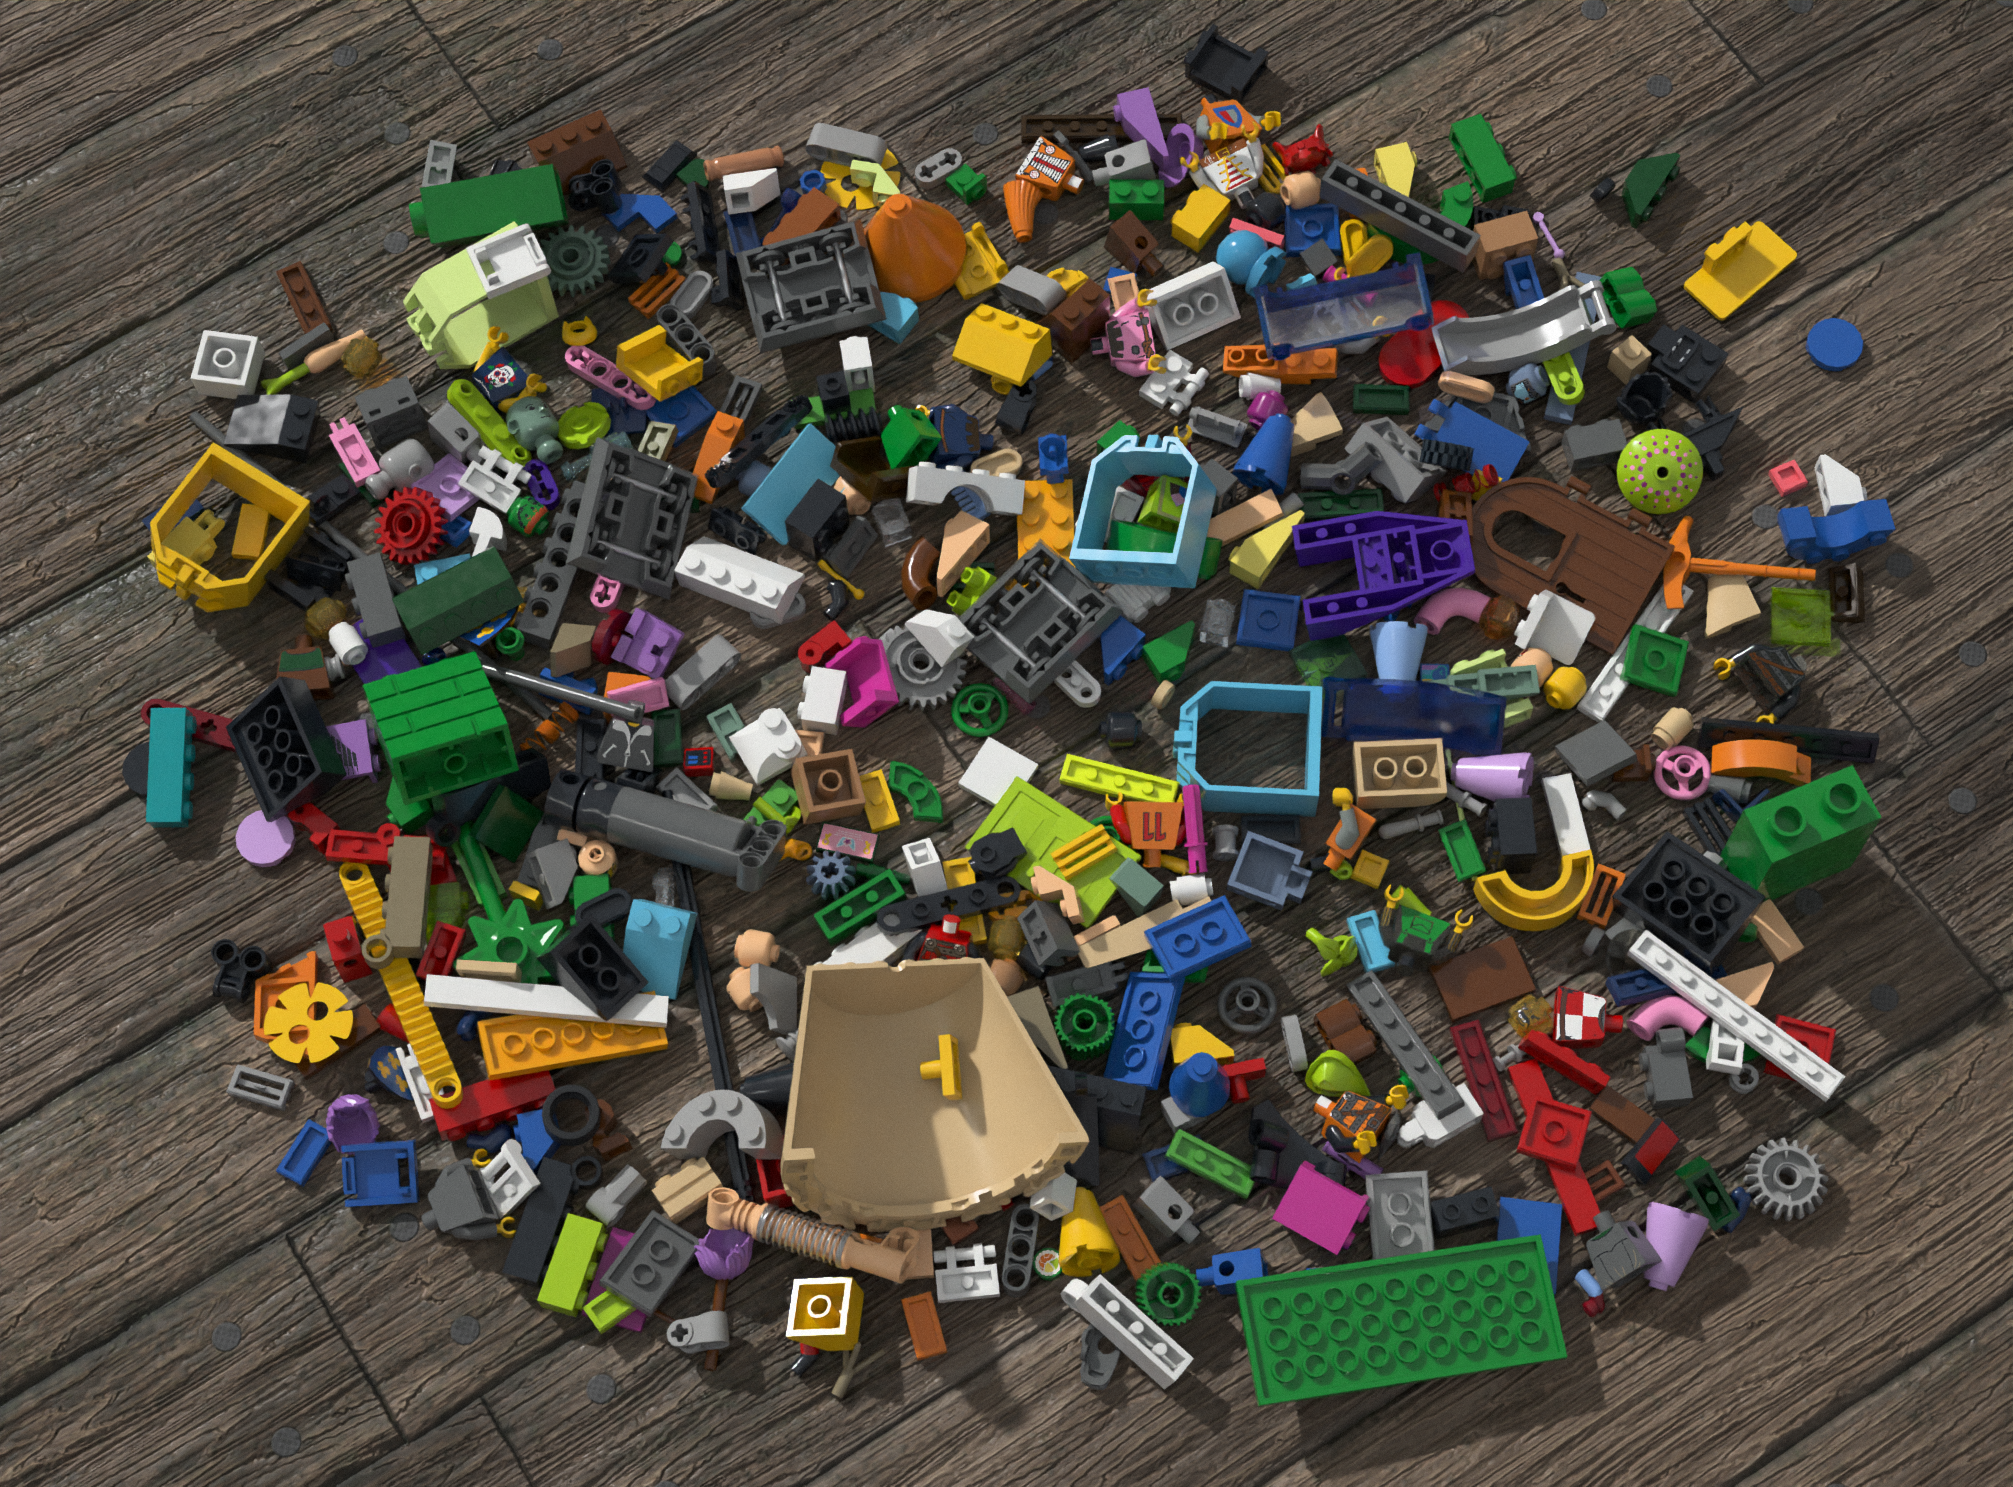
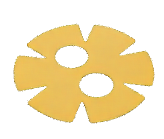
(863, 195)
(319, 1042)

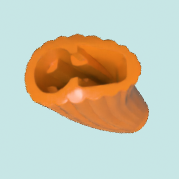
(1021, 201)

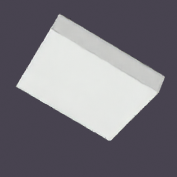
(995, 771)

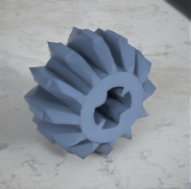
(837, 882)

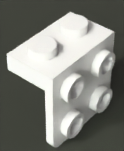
(1555, 626)

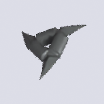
(1389, 1133)

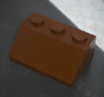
(577, 147)

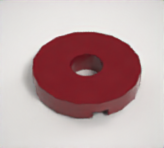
(609, 634)

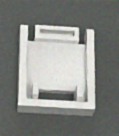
(514, 258)

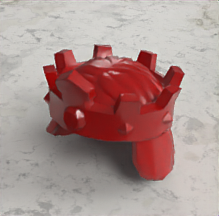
(1304, 154)

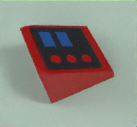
(698, 761)

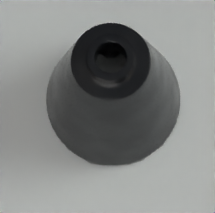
(770, 1088)

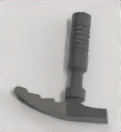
(1063, 142)

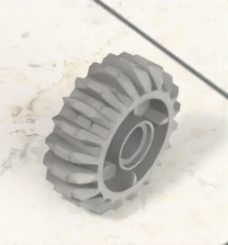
(1795, 1163)

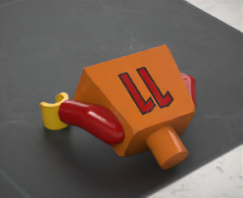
(1148, 826)

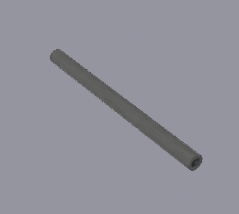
(562, 691)

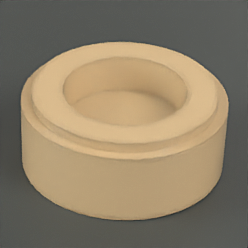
(1163, 694)

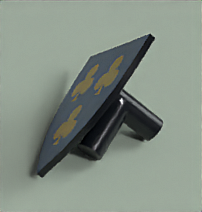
(387, 1072)

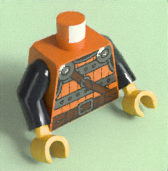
(1358, 1120)

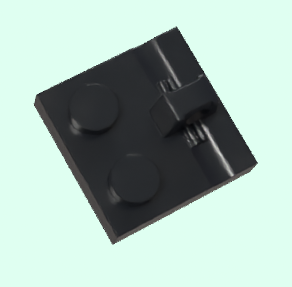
(641, 259)

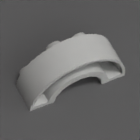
(720, 1112)

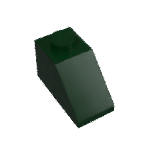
(1707, 1192)

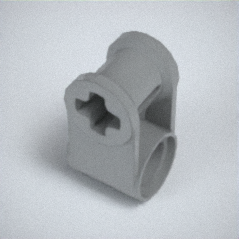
(700, 1332)

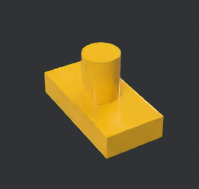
(946, 1068)

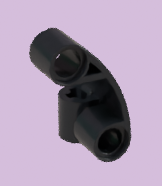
(1281, 1151)

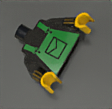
(1416, 938)

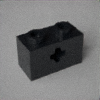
(1464, 1212)

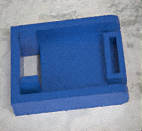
(376, 1173)

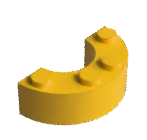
(1537, 909)

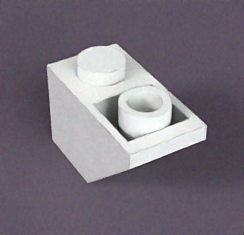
(750, 190)

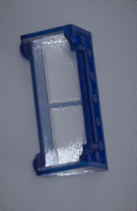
(1344, 310)

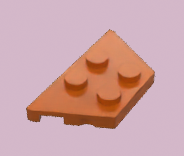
(272, 985)

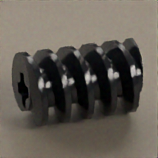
(853, 426)

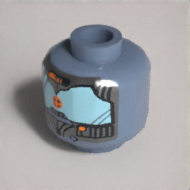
(1527, 382)

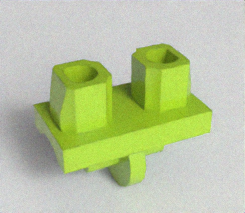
(977, 582)

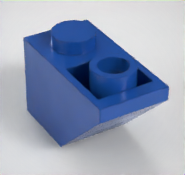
(1119, 646)
(534, 1138)

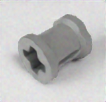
(1225, 842)

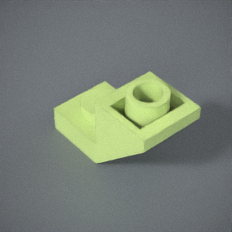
(872, 174)

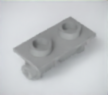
(1216, 427)

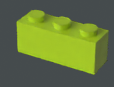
(573, 1265)

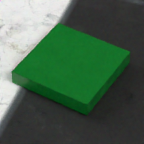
(1654, 660)

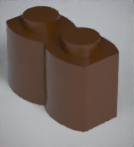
(1343, 1031)

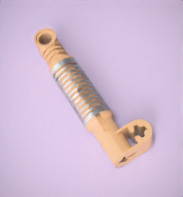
(890, 1260)

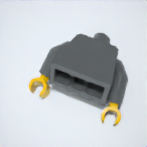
(463, 1202)

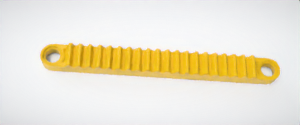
(403, 991)

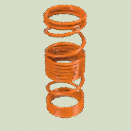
(548, 731)

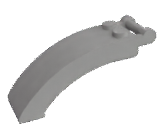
(1524, 334)

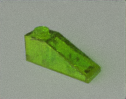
(446, 905)

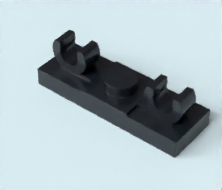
(702, 222)

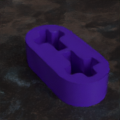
(546, 482)

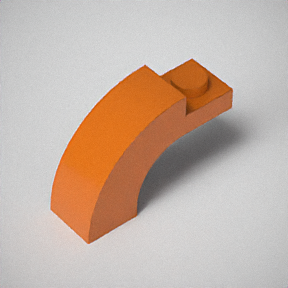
(1763, 759)

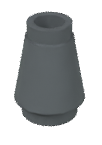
(1736, 787)

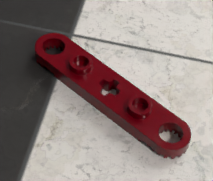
(218, 738)

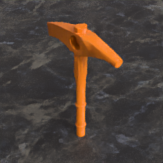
(1681, 564)

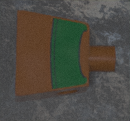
(309, 665)

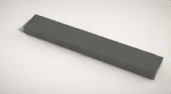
(1405, 1045)

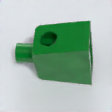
(908, 437)

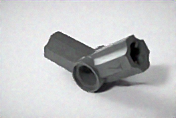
(1354, 466)

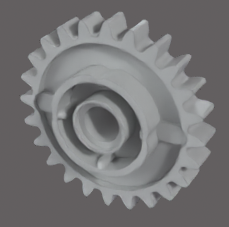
(918, 685)

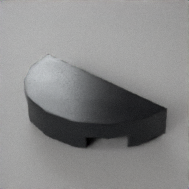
(136, 769)

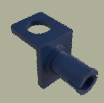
(1736, 811)

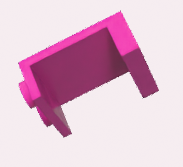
(868, 681)

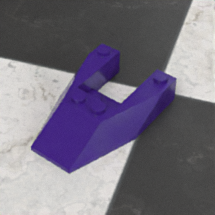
(1395, 559)

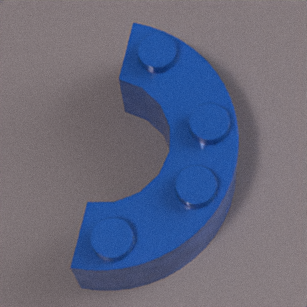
(1837, 534)

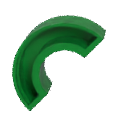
(1455, 205)
(1136, 537)

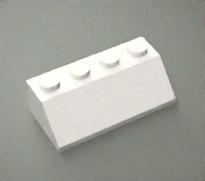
(738, 578)

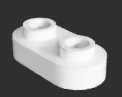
(1079, 683)

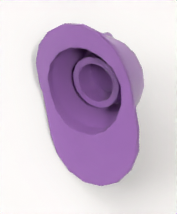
(1179, 143)

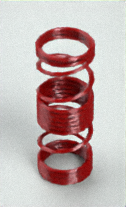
(1464, 484)

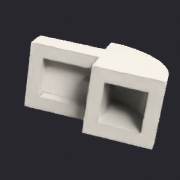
(487, 531)
(1724, 1050)

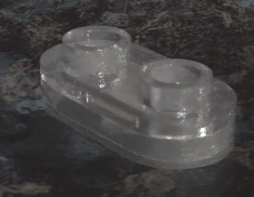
(664, 886)

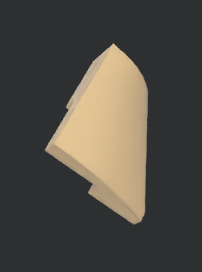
(1314, 424)

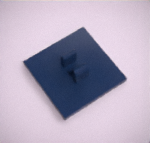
(622, 415)

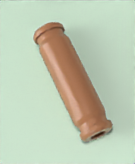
(743, 162)

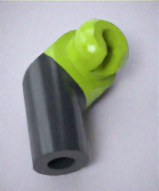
(1343, 873)

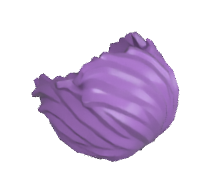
(351, 1122)
(724, 1253)

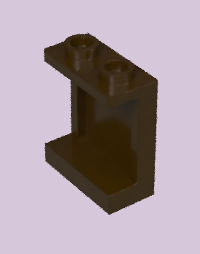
(868, 471)

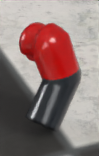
(808, 1357)

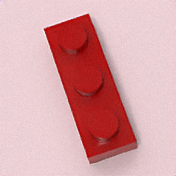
(1564, 1061)

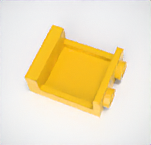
(657, 365)

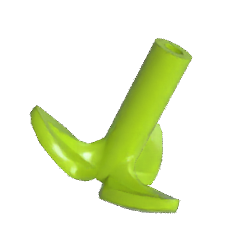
(770, 813)
(1331, 950)

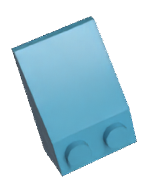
(659, 944)

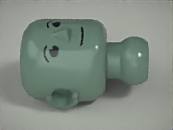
(535, 428)

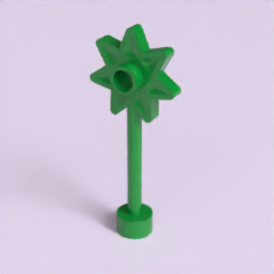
(507, 934)

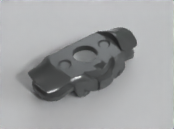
(1096, 1367)

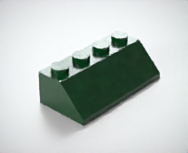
(457, 600)

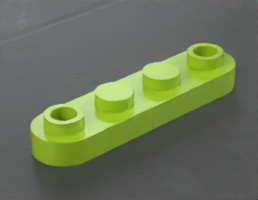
(1565, 379)
(486, 421)

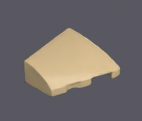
(1728, 604)

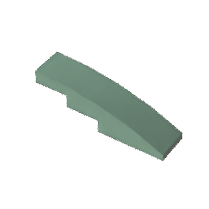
(1506, 681)

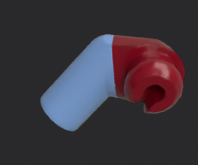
(1595, 1294)

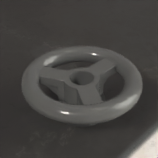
(1251, 995)

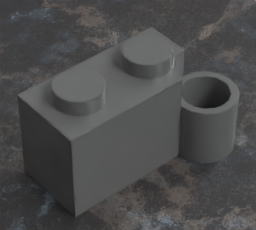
(1666, 1070)

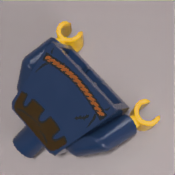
(960, 436)

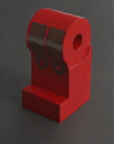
(823, 646)
(315, 822)

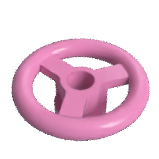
(1686, 762)

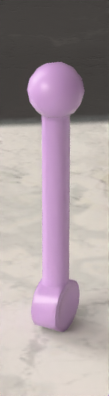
(1538, 219)

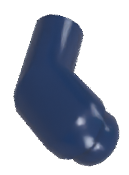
(468, 1022)
(492, 1141)
(1742, 1202)

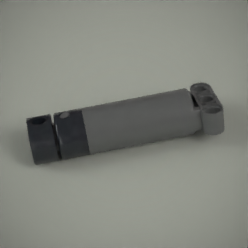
(666, 828)

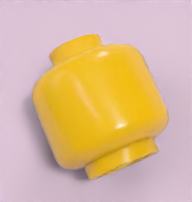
(1566, 687)

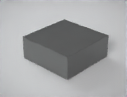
(1318, 257)

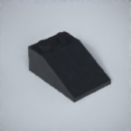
(274, 425)
(593, 968)

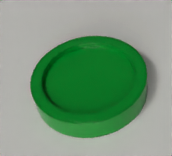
(673, 255)

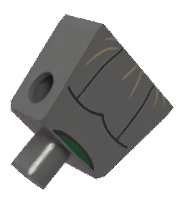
(1619, 1251)

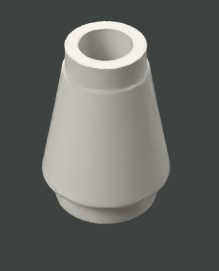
(1253, 383)

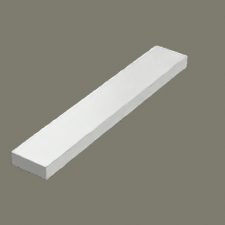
(1608, 686)

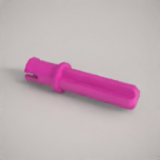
(1194, 828)

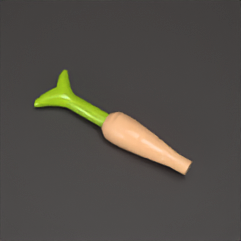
(314, 362)

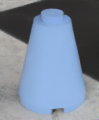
(1398, 649)

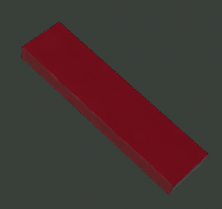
(1483, 1080)

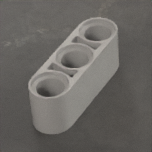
(844, 145)
(1031, 290)
(701, 672)

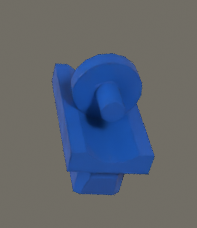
(1053, 457)

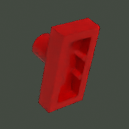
(1240, 1073)

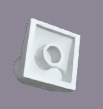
(768, 745)

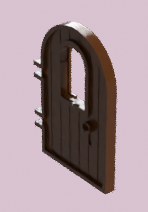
(1596, 560)

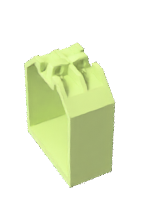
(455, 287)

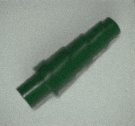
(871, 871)

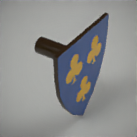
(487, 632)

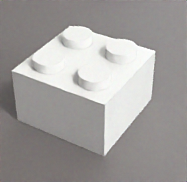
(227, 364)

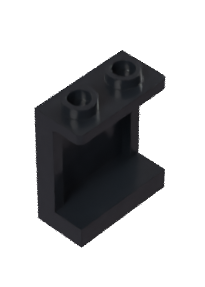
(1224, 65)

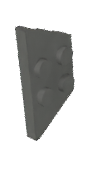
(1501, 410)

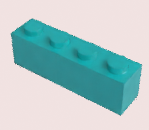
(170, 767)

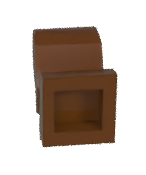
(604, 1145)

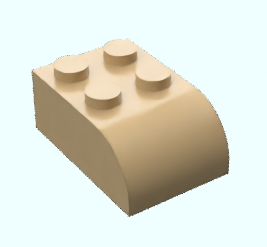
(1398, 773)

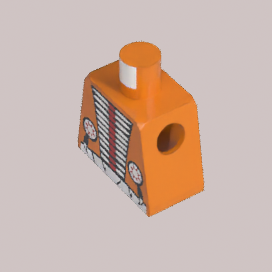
(1050, 170)

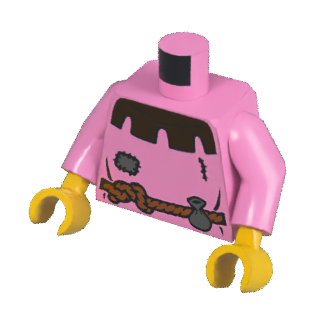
(1130, 339)

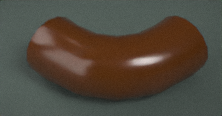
(916, 574)

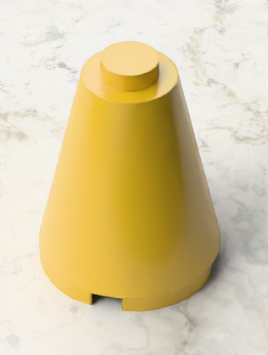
(1086, 1238)

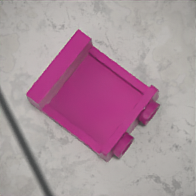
(1321, 1209)

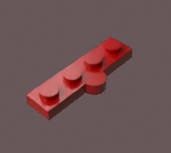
(372, 847)

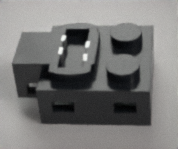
(1685, 360)

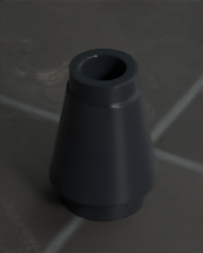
(1097, 149)

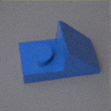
(1522, 281)

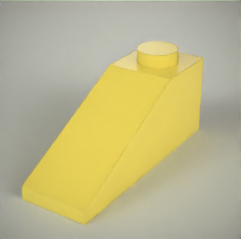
(1396, 167)
(1263, 550)

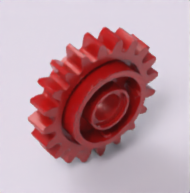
(421, 510)

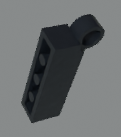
(468, 802)
(545, 1219)

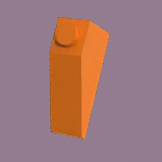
(720, 438)

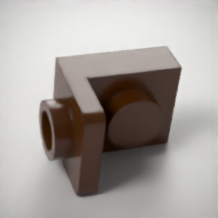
(1638, 770)

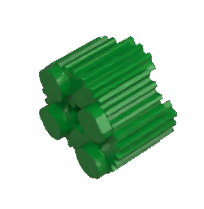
(1087, 1042)
(1185, 1297)

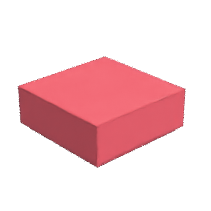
(1788, 478)

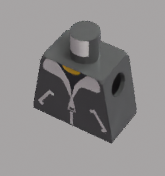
(628, 742)

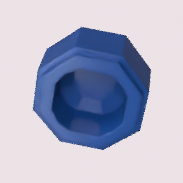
(812, 179)

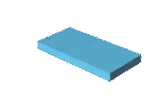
(790, 480)

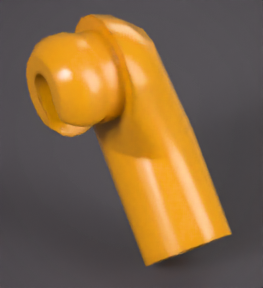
(797, 849)

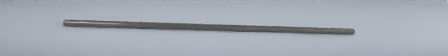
(397, 587)

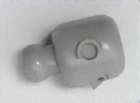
(400, 468)

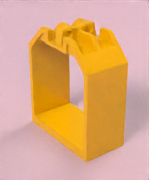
(255, 487)

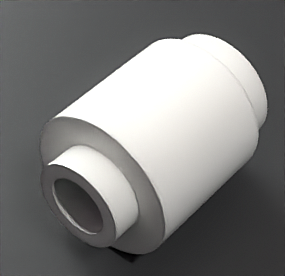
(347, 643)
(1191, 889)

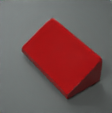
(441, 950)

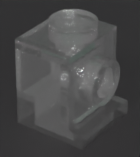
(899, 528)

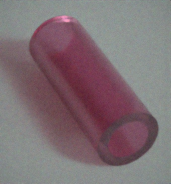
(1013, 697)

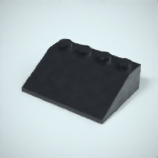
(285, 748)
(1688, 902)

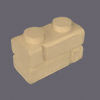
(686, 1190)

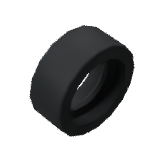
(571, 1092)

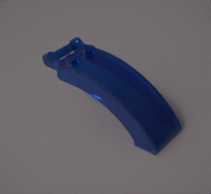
(1415, 710)

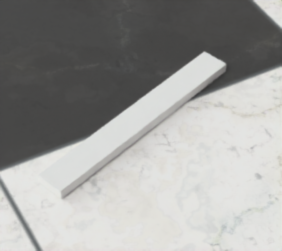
(536, 1001)
(1736, 1015)

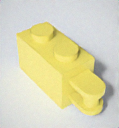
(191, 538)

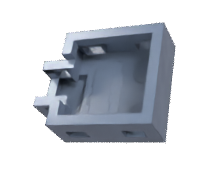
(1269, 872)

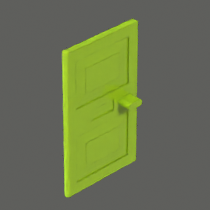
(1045, 827)

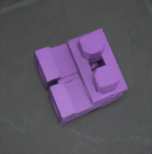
(651, 645)

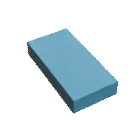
(1369, 942)

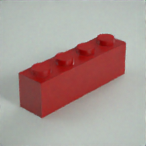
(492, 1102)

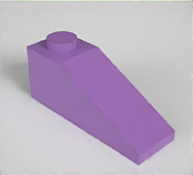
(1140, 122)

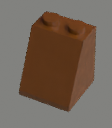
(1078, 319)

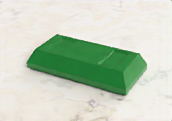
(1462, 850)

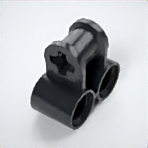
(597, 188)
(235, 974)

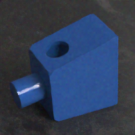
(1244, 1264)

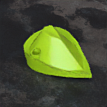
(1334, 1074)

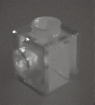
(1217, 622)

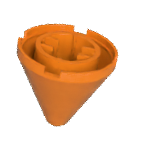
(915, 248)

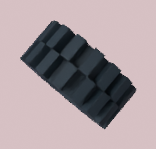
(1446, 454)

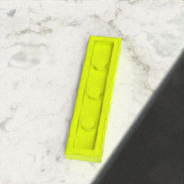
(1111, 779)

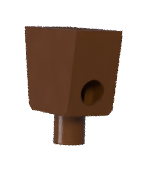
(1133, 245)

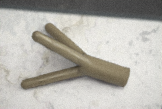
(1563, 274)
(849, 1368)

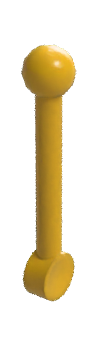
(858, 593)

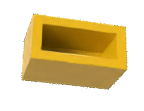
(1200, 217)

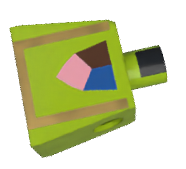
(1164, 504)

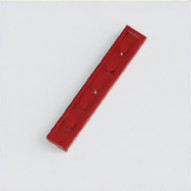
(1570, 1184)

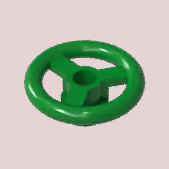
(975, 700)

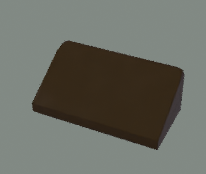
(1846, 594)

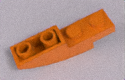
(1295, 369)

